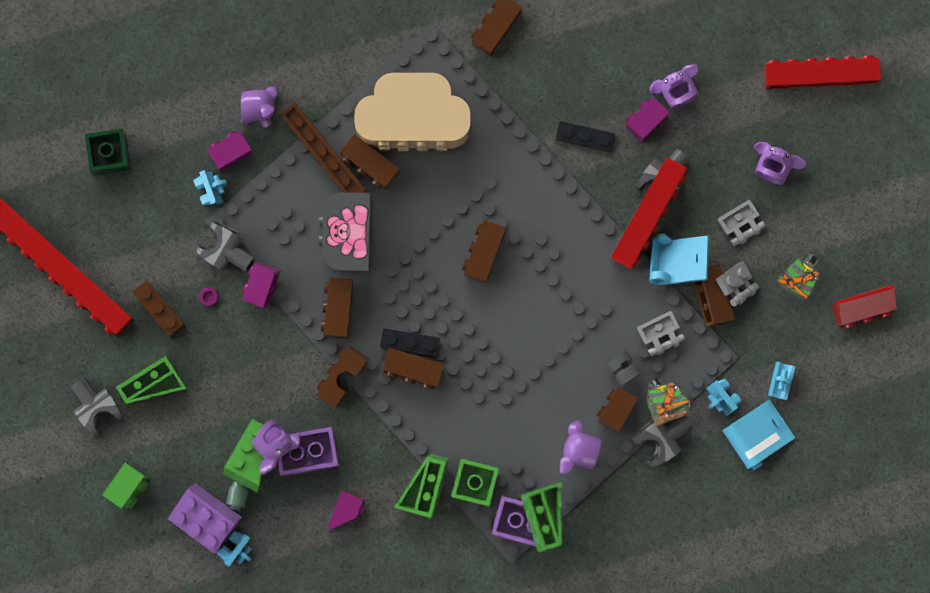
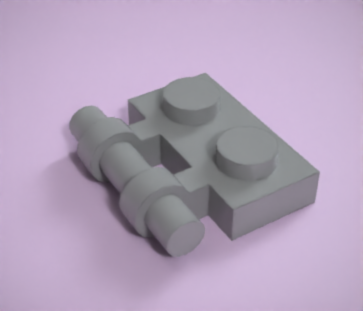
(739, 217)
(735, 278)
(658, 328)

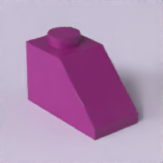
(346, 510)

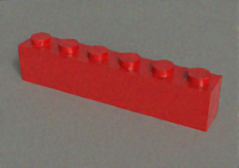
(822, 73)
(648, 214)

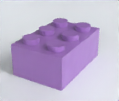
(314, 453)
(204, 518)
(512, 522)

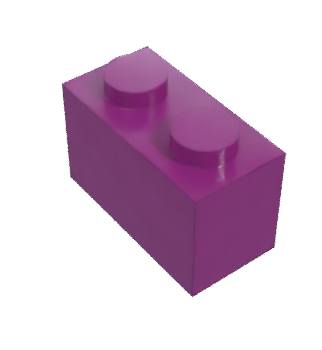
(646, 119)
(229, 150)
(261, 284)

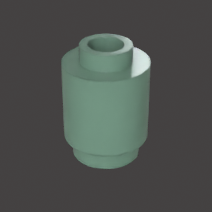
(237, 496)

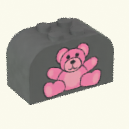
(347, 231)

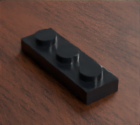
(585, 136)
(410, 342)

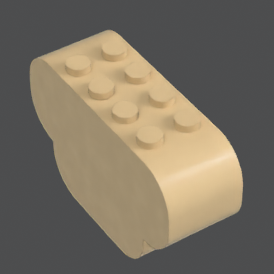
(412, 113)

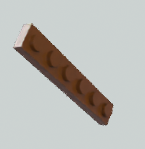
(321, 150)

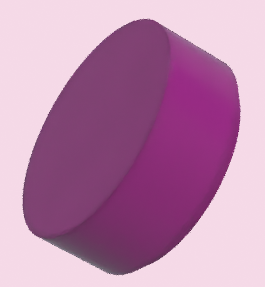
(208, 297)

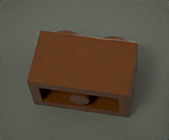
(617, 409)

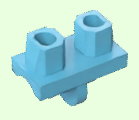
(213, 187)
(781, 381)
(721, 399)
(240, 541)

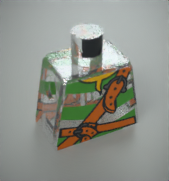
(800, 277)
(666, 402)

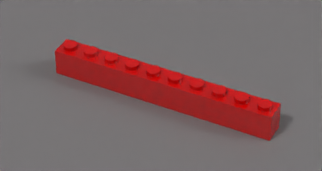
(62, 271)

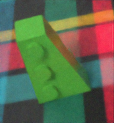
(151, 382)
(245, 460)
(425, 488)
(544, 515)

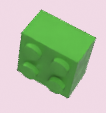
(474, 482)
(126, 487)

